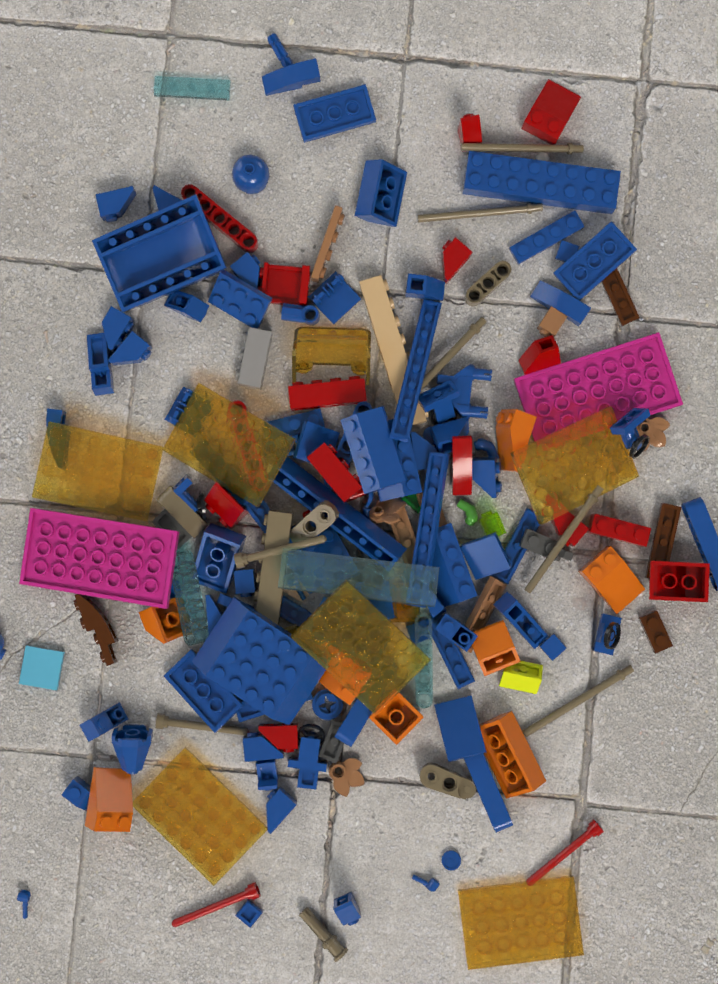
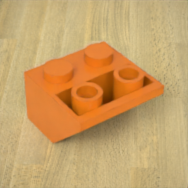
(494, 648)

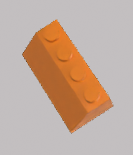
(510, 756)

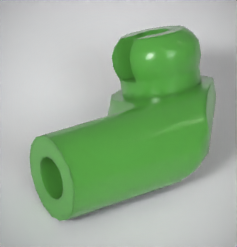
(471, 513)

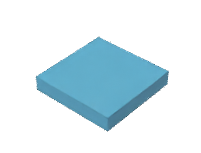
(41, 667)

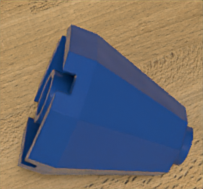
(132, 746)

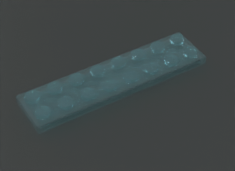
(371, 577)

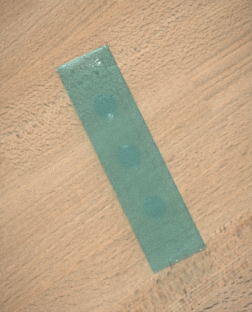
(192, 88)

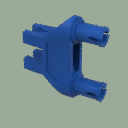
(463, 383)

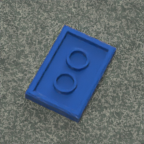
(460, 728)

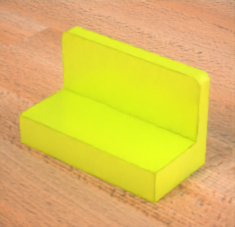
(522, 677)

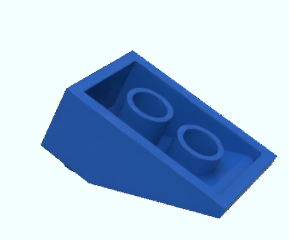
(216, 557)

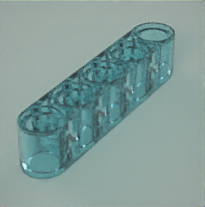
(189, 599)
(424, 688)

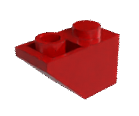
(470, 129)
(540, 355)

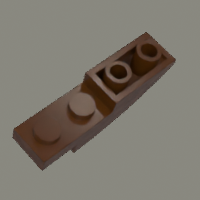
(95, 620)

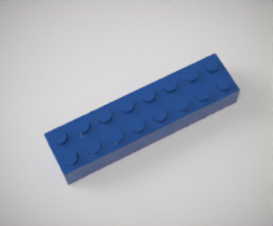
(541, 182)

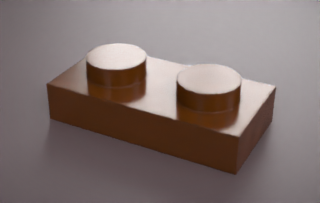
(655, 632)

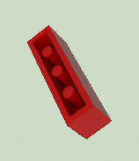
(327, 393)

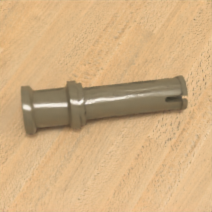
(328, 941)

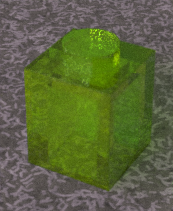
(491, 523)

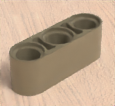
(492, 275)
(185, 516)

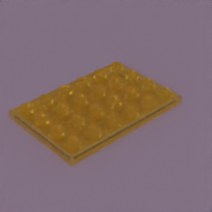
(229, 444)
(571, 463)
(97, 471)
(360, 647)
(199, 816)
(520, 922)

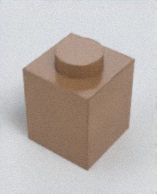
(551, 322)

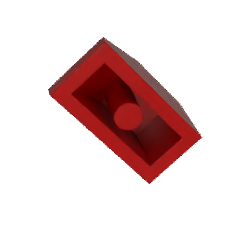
(454, 257)
(281, 735)

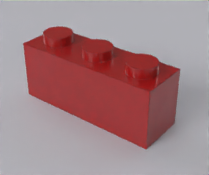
(335, 472)
(619, 530)

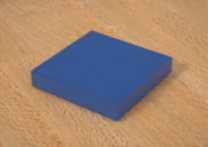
(311, 438)
(485, 556)

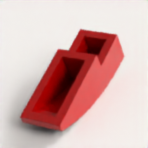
(461, 465)

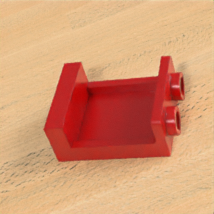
(285, 283)

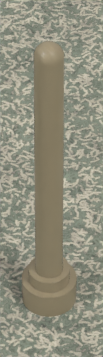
(242, 559)
(164, 721)

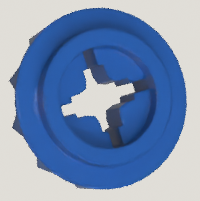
(322, 712)

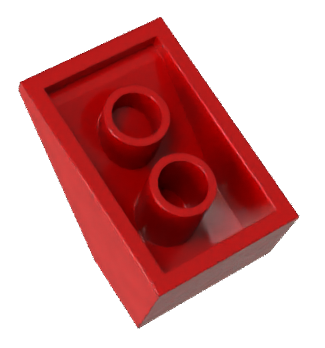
(551, 112)
(225, 505)
(679, 581)

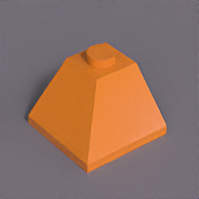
(162, 623)

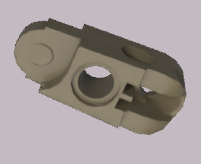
(304, 530)
(461, 787)

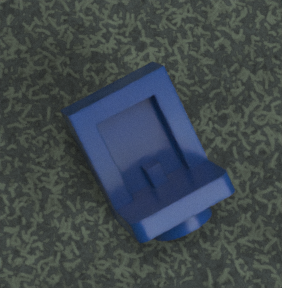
(267, 774)

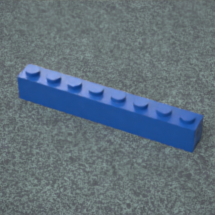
(349, 524)

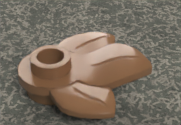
(655, 431)
(387, 511)
(348, 777)

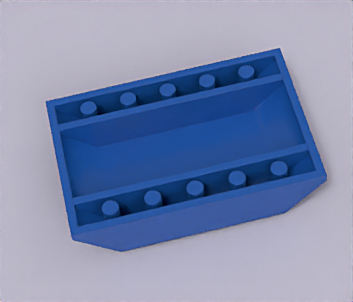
(159, 254)
(258, 662)

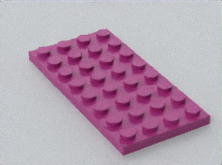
(619, 377)
(99, 557)

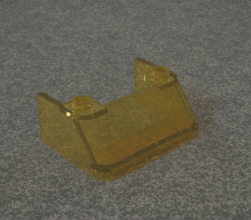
(331, 347)

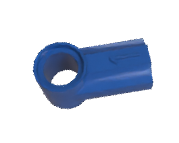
(298, 314)

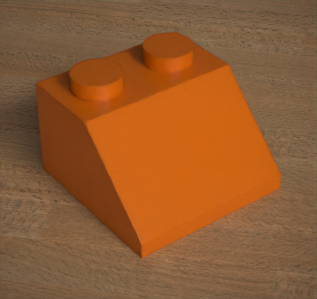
(397, 718)

